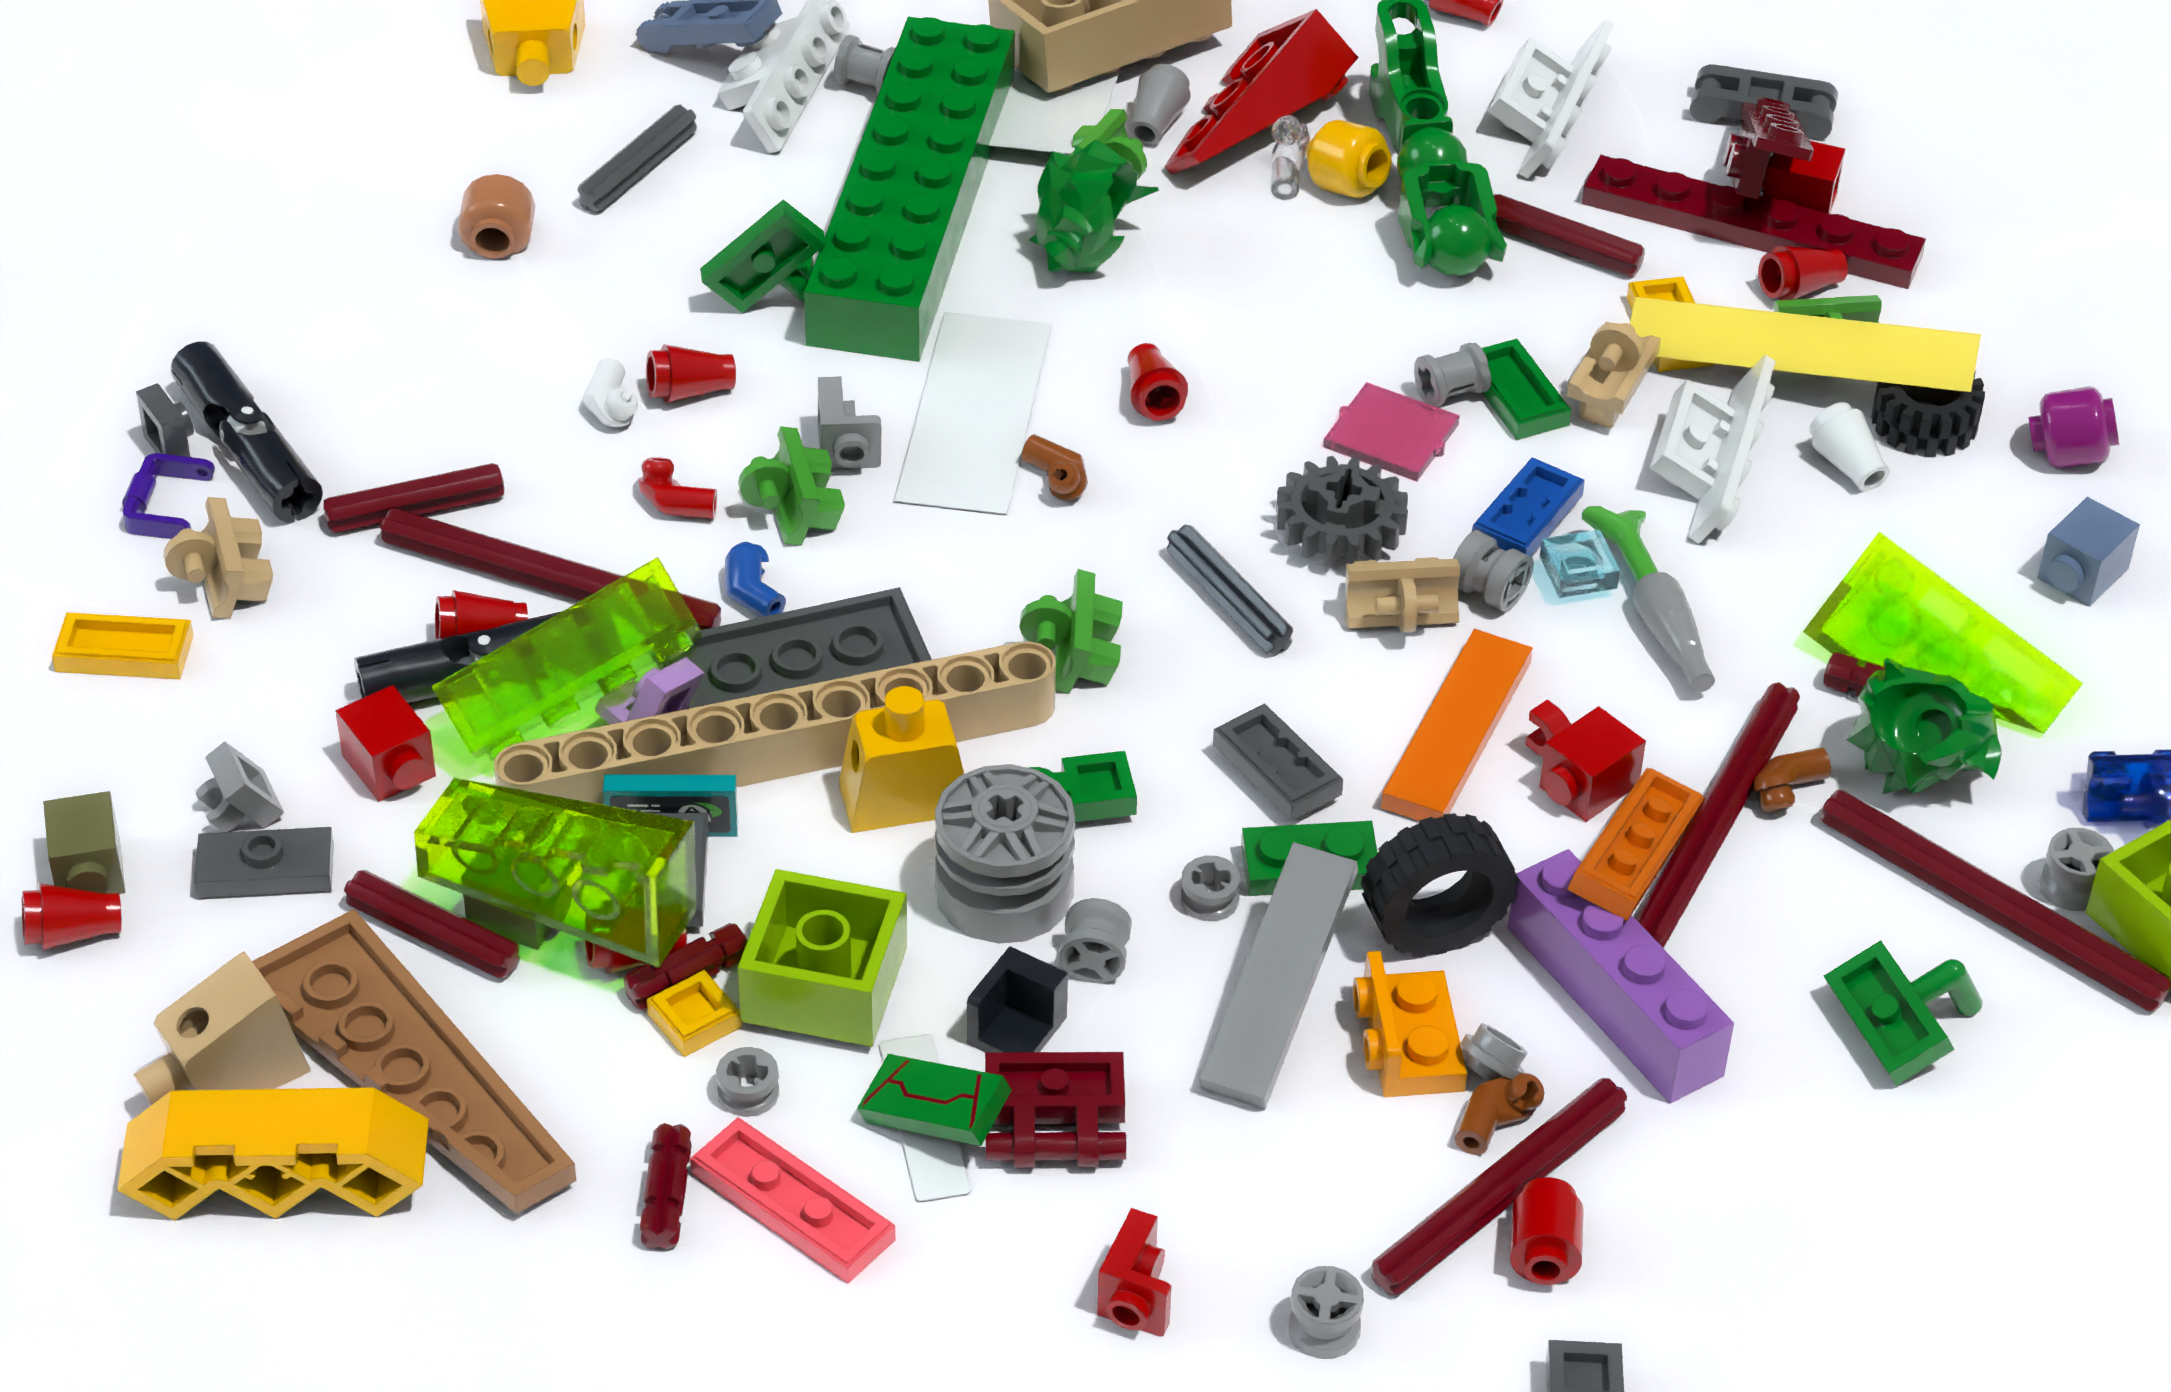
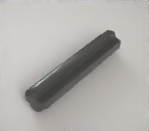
(637, 158)

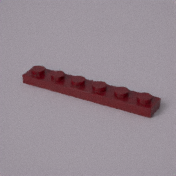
(1758, 223)

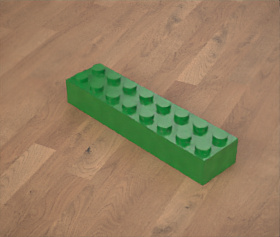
(910, 190)

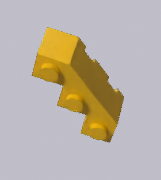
(273, 1148)

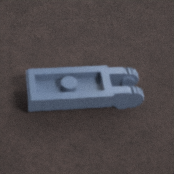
(707, 23)

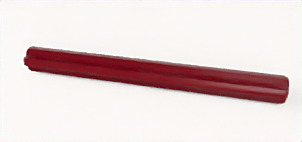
(513, 561)
(1717, 812)
(1997, 901)

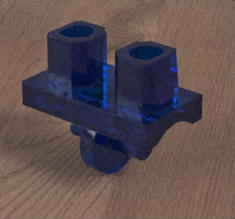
(2128, 788)

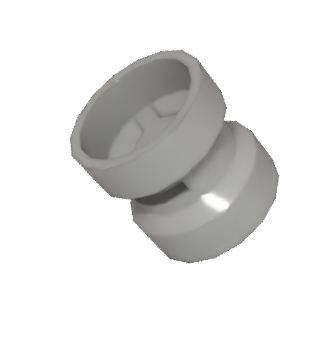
(1493, 571)

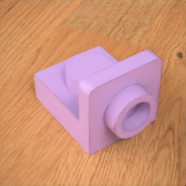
(653, 694)

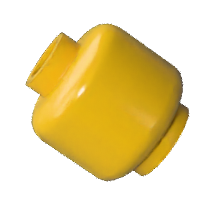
(1348, 159)

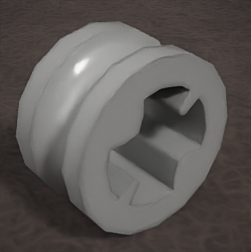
(1215, 872)
(751, 1099)

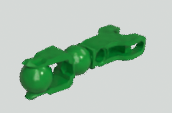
(1430, 159)

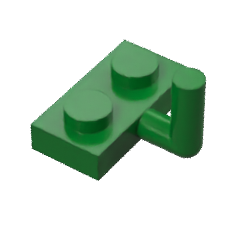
(766, 254)
(1268, 847)
(1894, 1011)

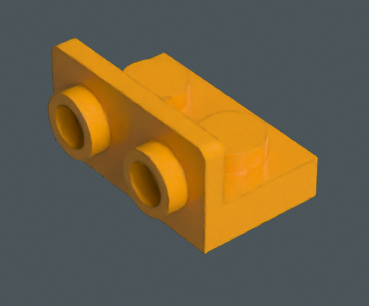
(1409, 1031)

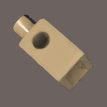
(224, 1037)

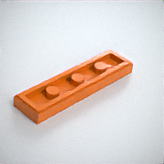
(1457, 727)
(1636, 843)

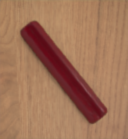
(1568, 236)
(415, 496)
(432, 924)

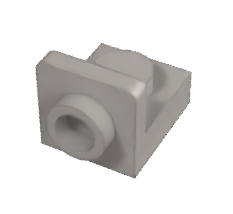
(849, 438)

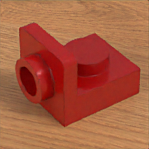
(1129, 1278)

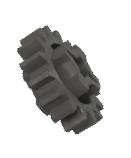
(1341, 511)

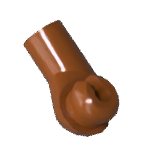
(1063, 466)
(1787, 770)
(1495, 1105)

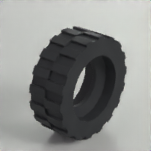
(1425, 854)

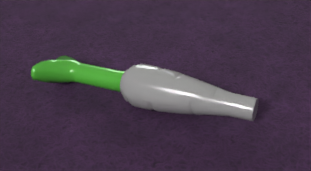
(1657, 594)

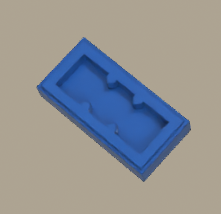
(1530, 506)

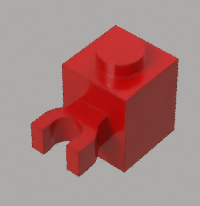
(1586, 761)

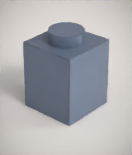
(2088, 551)

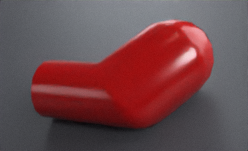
(670, 496)

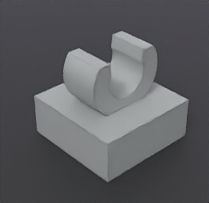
(237, 790)

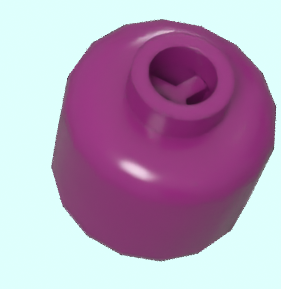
(2074, 427)

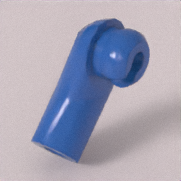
(744, 581)

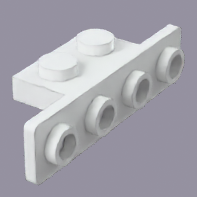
(784, 70)
(1543, 92)
(1709, 442)

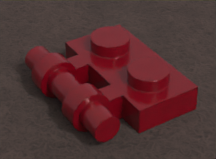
(1059, 1090)

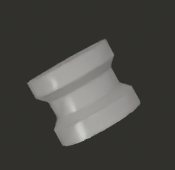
(2072, 867)
(1095, 940)
(1313, 1299)

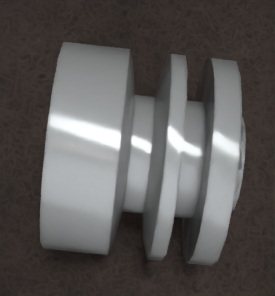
(1004, 853)

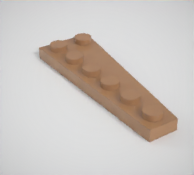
(387, 1033)

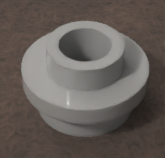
(1493, 1053)

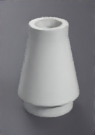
(1848, 444)

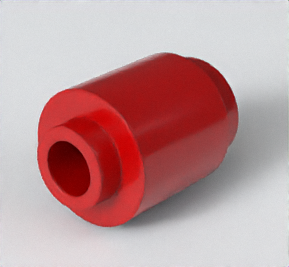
(1547, 1231)

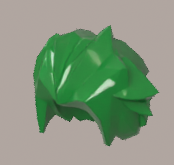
(1079, 206)
(1923, 728)

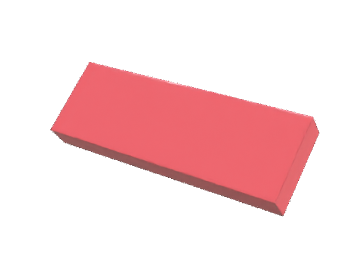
(793, 1199)

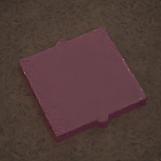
(1391, 431)

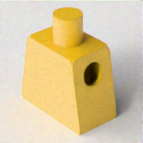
(533, 37)
(898, 761)

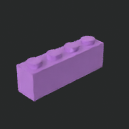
(1622, 980)

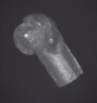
(1288, 156)

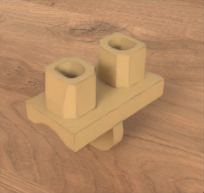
(1611, 372)
(222, 558)
(1402, 593)

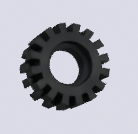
(1924, 426)

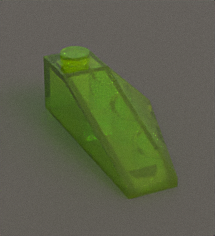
(1918, 618)

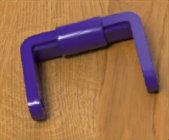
(143, 485)

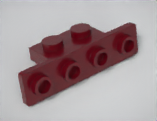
(1764, 130)

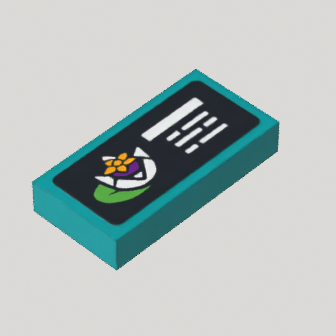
(678, 795)

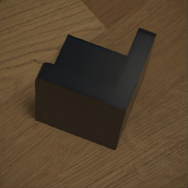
(1017, 1004)

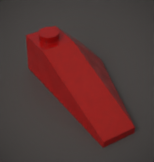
(1269, 80)

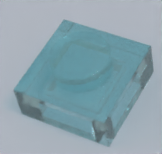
(1579, 563)

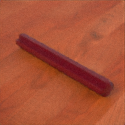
(1497, 1186)

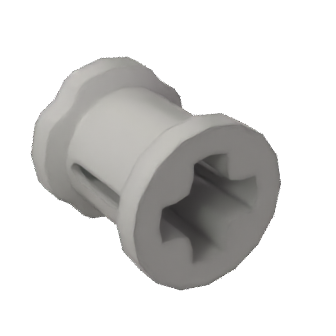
(861, 62)
(1452, 374)

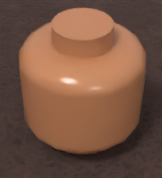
(496, 216)

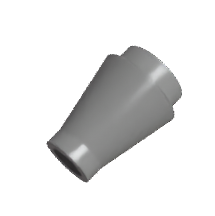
(1159, 100)

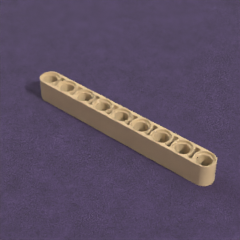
(787, 728)

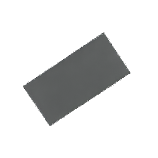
(805, 647)

